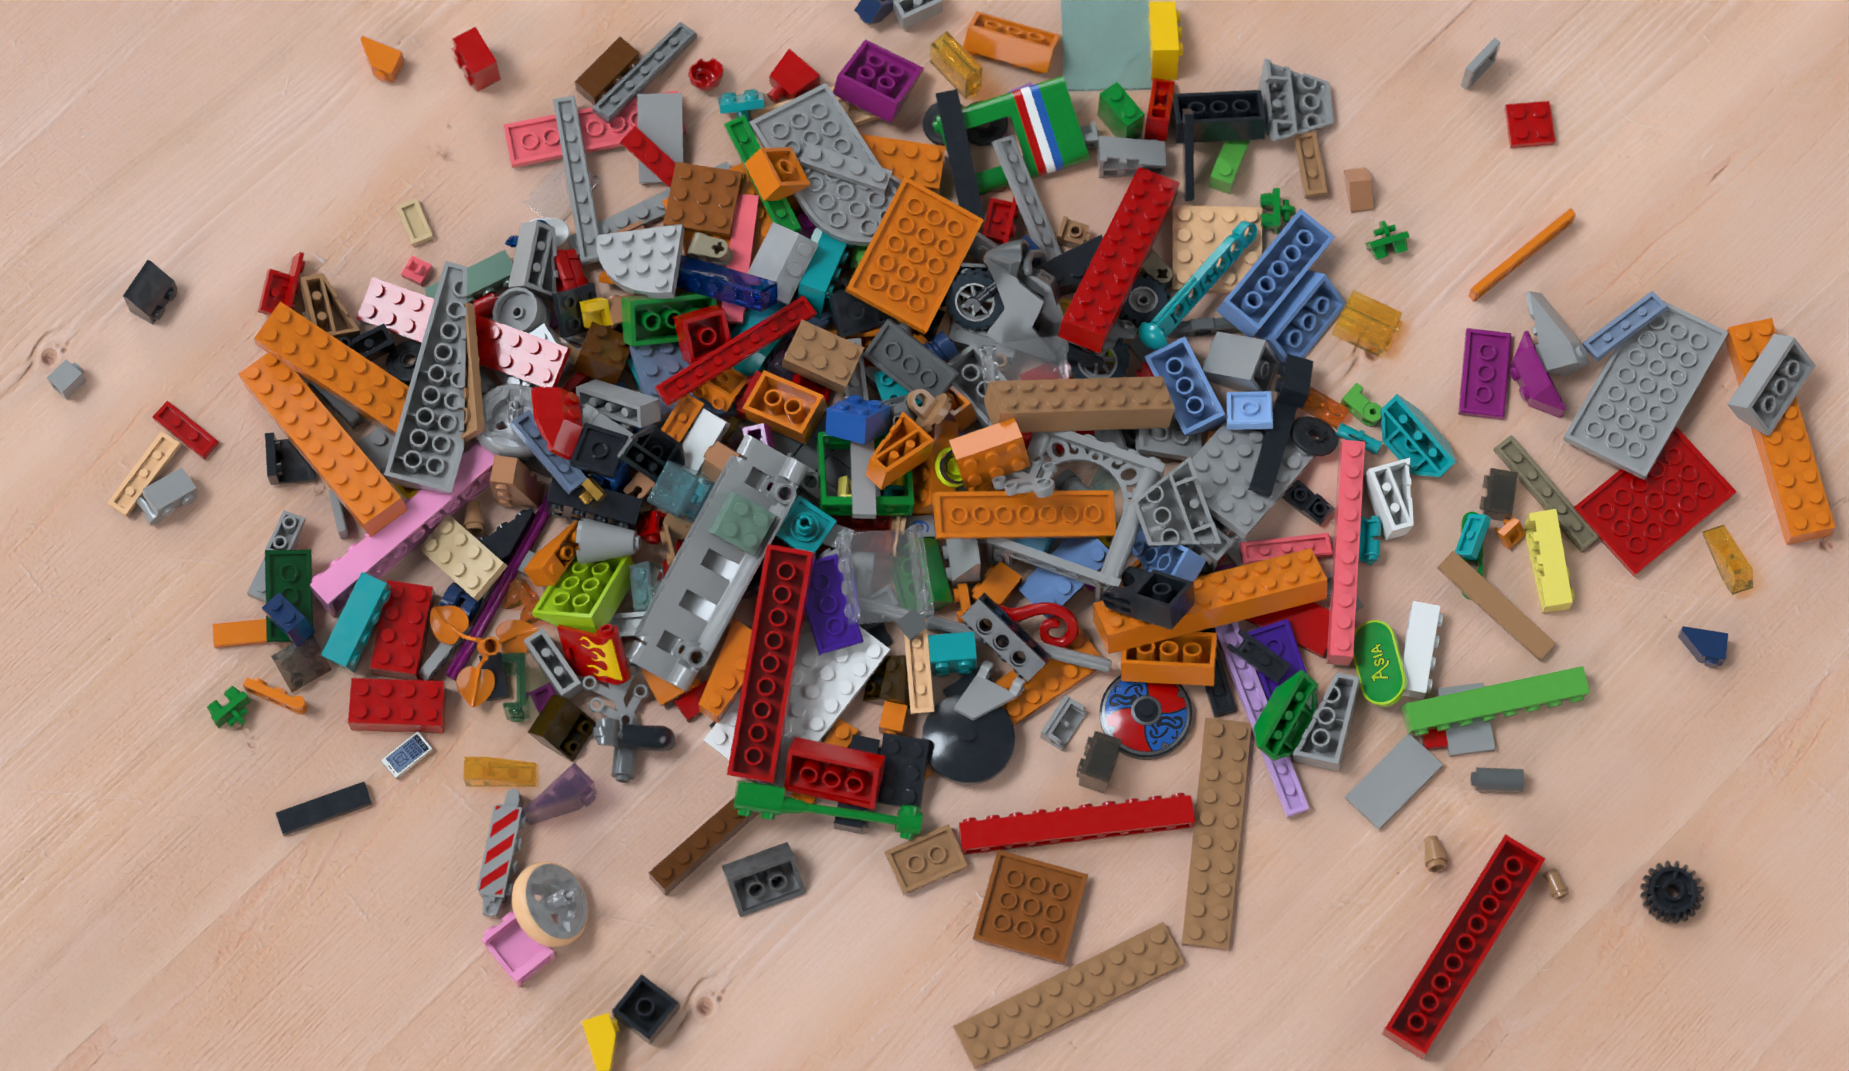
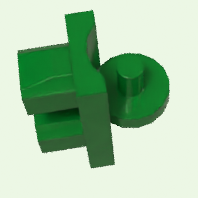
(1272, 200)
(1378, 246)
(232, 711)

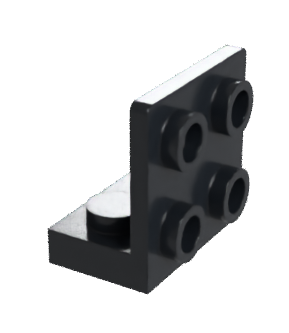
(285, 462)

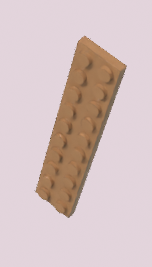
(1216, 834)
(1068, 995)

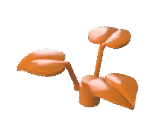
(472, 682)

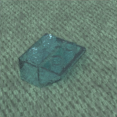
(681, 491)

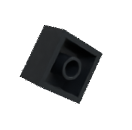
(645, 1009)

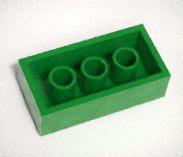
(652, 319)

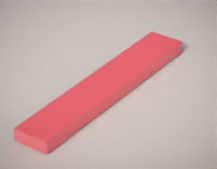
(742, 246)

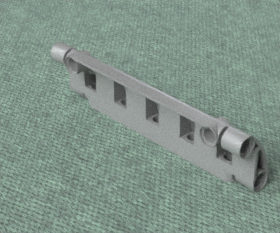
(710, 573)

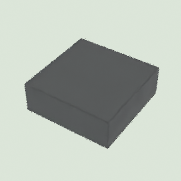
(912, 624)

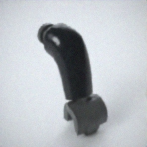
(635, 736)

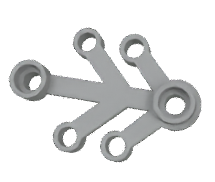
(1042, 487)
(616, 694)

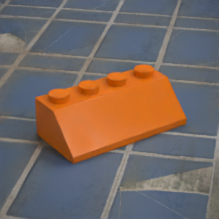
(1011, 42)

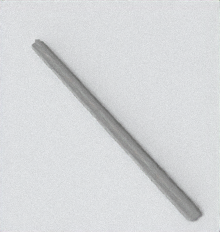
(1056, 653)

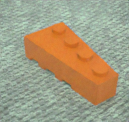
(727, 674)

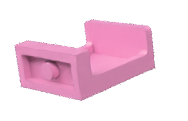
(516, 950)

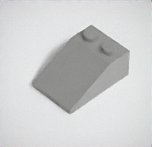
(963, 561)

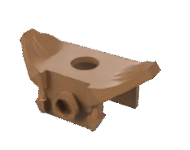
(673, 530)

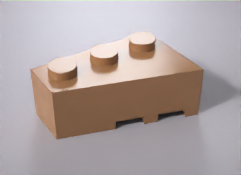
(325, 308)

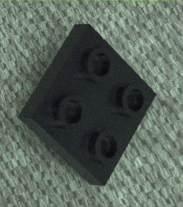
(569, 310)

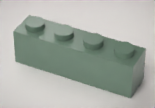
(483, 277)

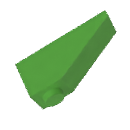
(1228, 165)

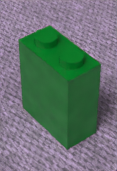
(1120, 112)

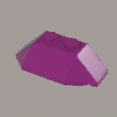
(1534, 382)

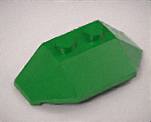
(1286, 716)

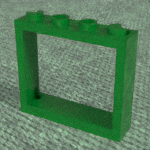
(843, 504)

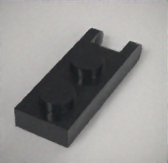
(1260, 658)

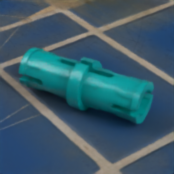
(1372, 444)

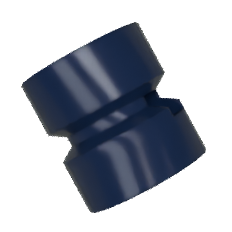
(942, 347)
(455, 596)

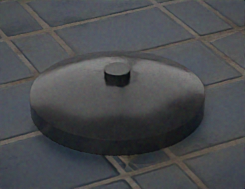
(968, 749)

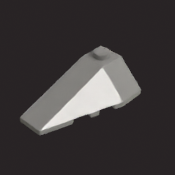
(1558, 346)

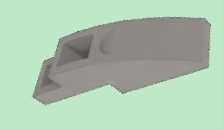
(283, 538)

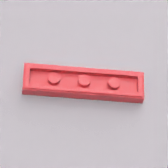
(1265, 549)

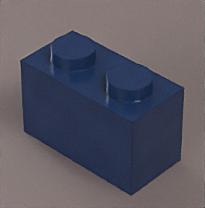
(288, 619)

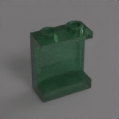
(517, 665)

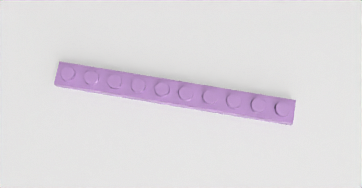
(1253, 702)

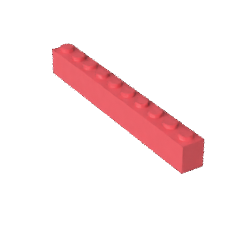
(1345, 553)

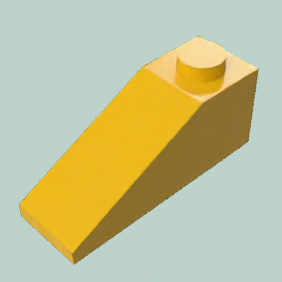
(602, 1040)

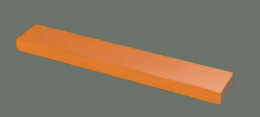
(1522, 255)

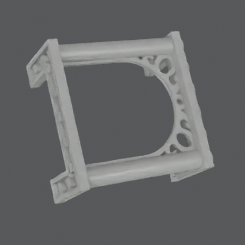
(1148, 471)

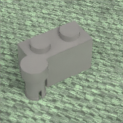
(167, 495)

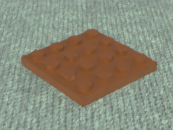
(1030, 907)

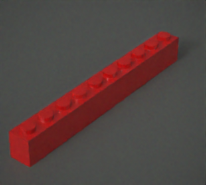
(1077, 824)

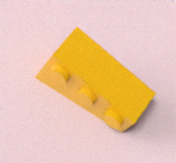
(1164, 39)

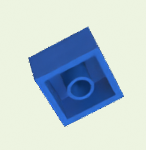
(857, 419)

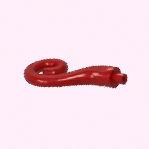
(1031, 610)

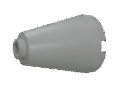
(604, 541)

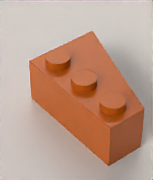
(899, 452)

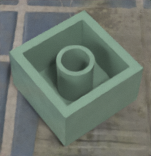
(742, 523)

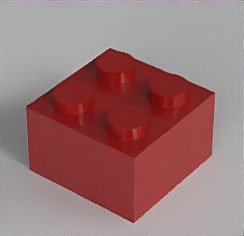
(475, 59)
(701, 332)

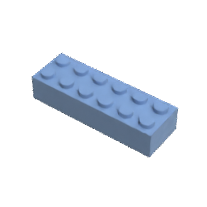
(1275, 273)

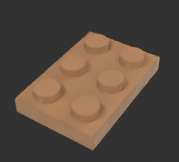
(926, 859)

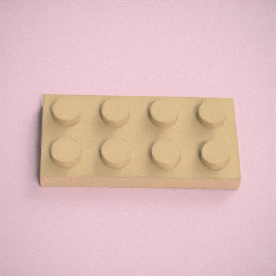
(463, 557)

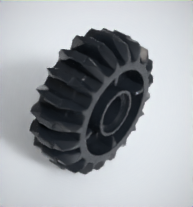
(1668, 906)

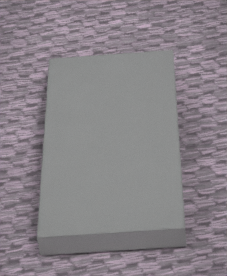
(662, 123)
(1393, 781)

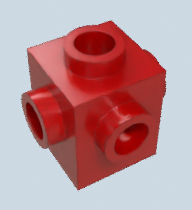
(650, 525)

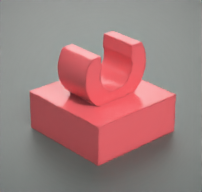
(416, 270)

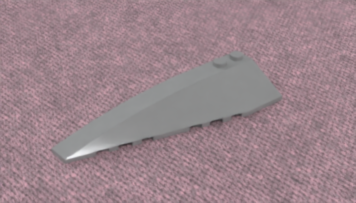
(431, 423)

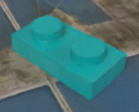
(1472, 536)

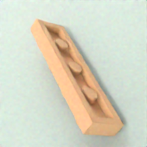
(144, 473)
(919, 673)

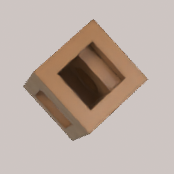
(1067, 239)

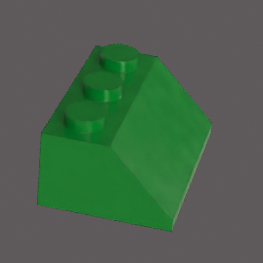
(938, 581)

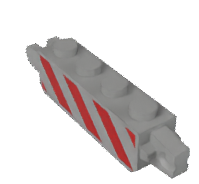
(500, 853)

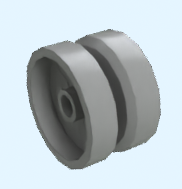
(521, 310)

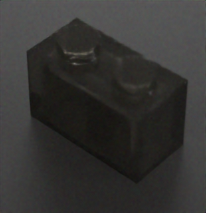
(1499, 494)

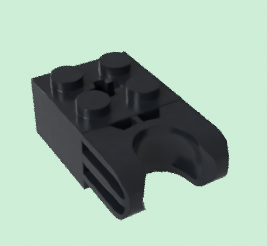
(1151, 596)

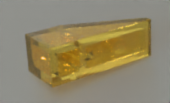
(1729, 560)
(498, 772)

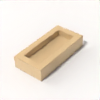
(414, 222)

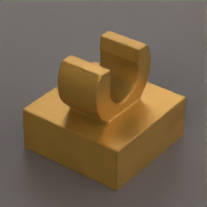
(592, 491)

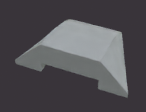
(1293, 101)
(1176, 510)

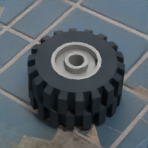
(1144, 301)

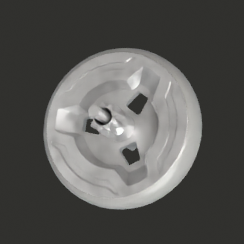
(503, 406)

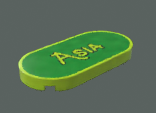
(1379, 663)

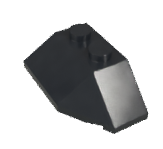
(651, 450)

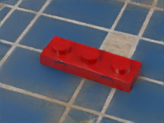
(649, 155)

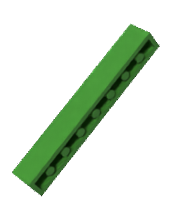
(1495, 700)

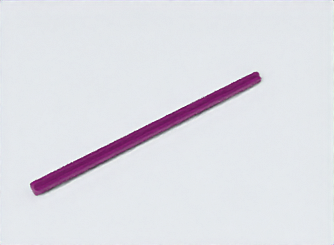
(499, 591)

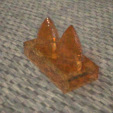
(1325, 408)
(522, 594)

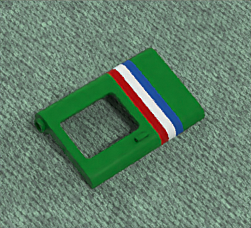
(1043, 125)

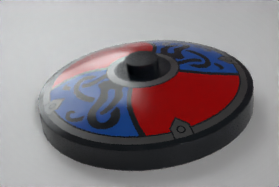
(1146, 717)

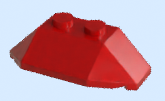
(557, 418)

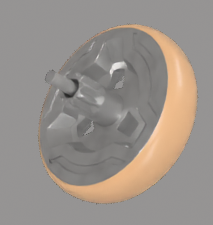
(567, 904)

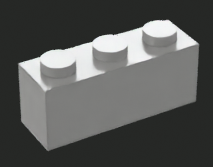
(553, 664)

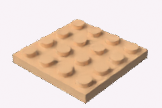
(1200, 231)

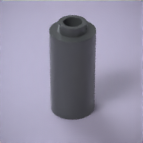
(624, 763)
(1497, 779)

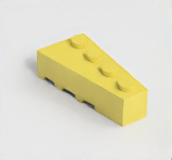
(1548, 561)

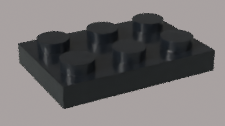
(903, 770)

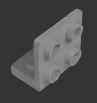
(1211, 552)

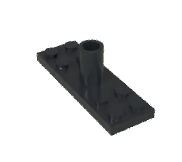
(855, 315)

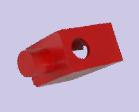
(792, 78)

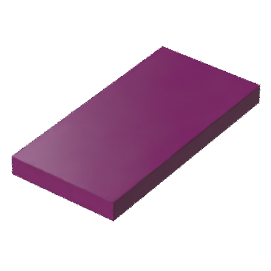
(1484, 374)

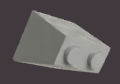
(1240, 363)

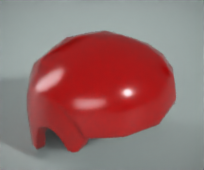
(706, 74)

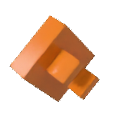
(1510, 533)

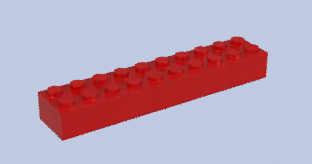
(1118, 260)
(771, 663)
(1463, 946)

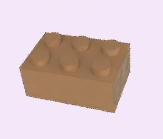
(822, 357)

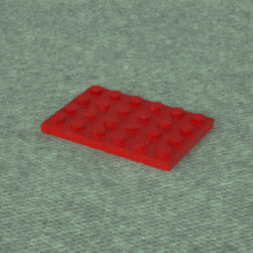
(1649, 516)

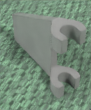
(984, 696)

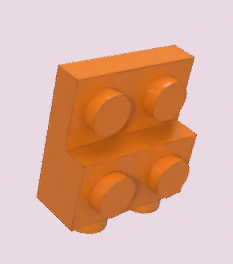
(723, 389)

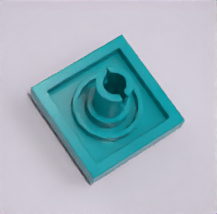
(741, 103)
(805, 526)

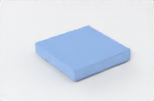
(1249, 410)

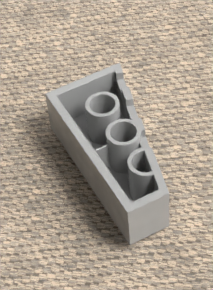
(1329, 729)

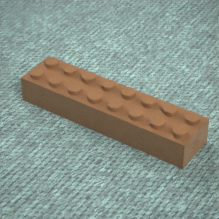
(1081, 404)

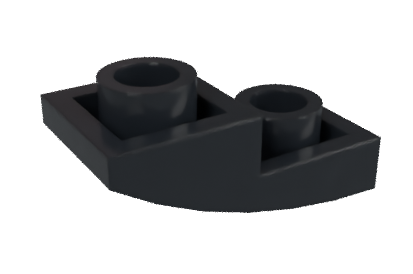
(1307, 503)

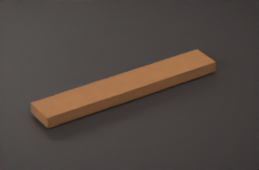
(1496, 605)

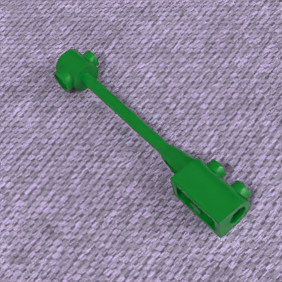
(770, 801)

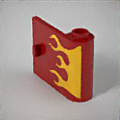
(595, 653)

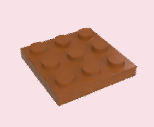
(703, 199)

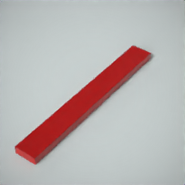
(735, 351)

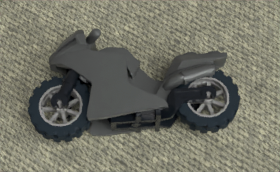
(1029, 308)

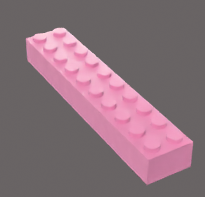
(395, 541)

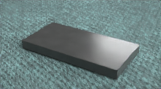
(909, 361)

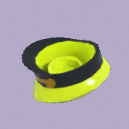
(947, 469)

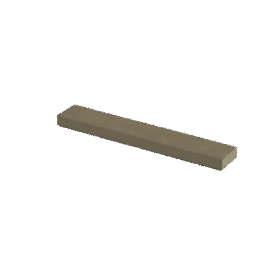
(1546, 492)

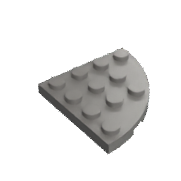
(643, 259)

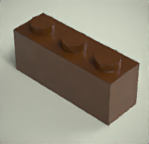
(607, 70)

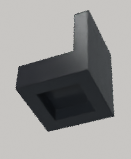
(878, 631)

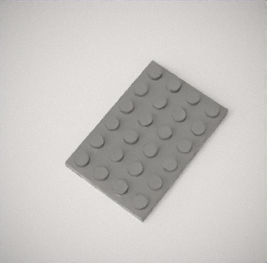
(1226, 470)

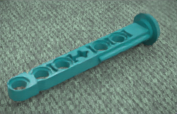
(1155, 333)

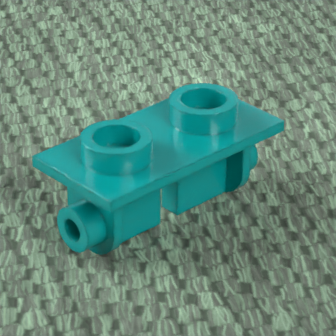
(1368, 547)

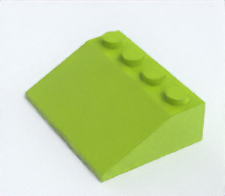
(586, 594)

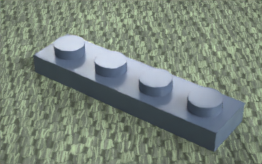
(1624, 326)
(567, 476)

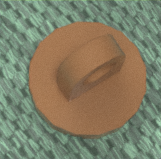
(932, 410)

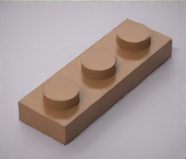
(1310, 165)

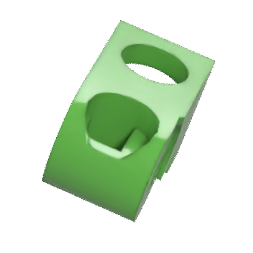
(1360, 407)

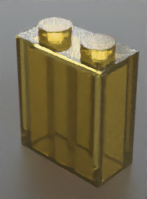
(956, 65)
(1368, 324)

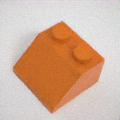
(776, 173)

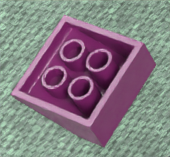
(877, 80)

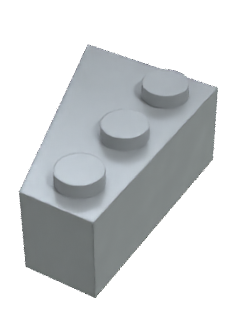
(1124, 155)

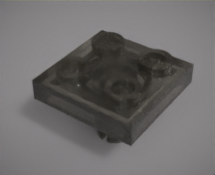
(301, 663)

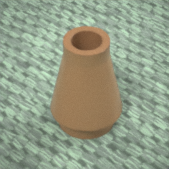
(473, 518)
(1434, 855)

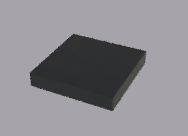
(598, 450)

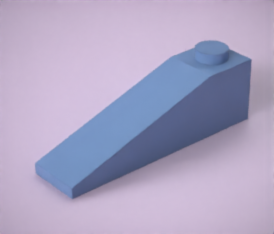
(1168, 558)

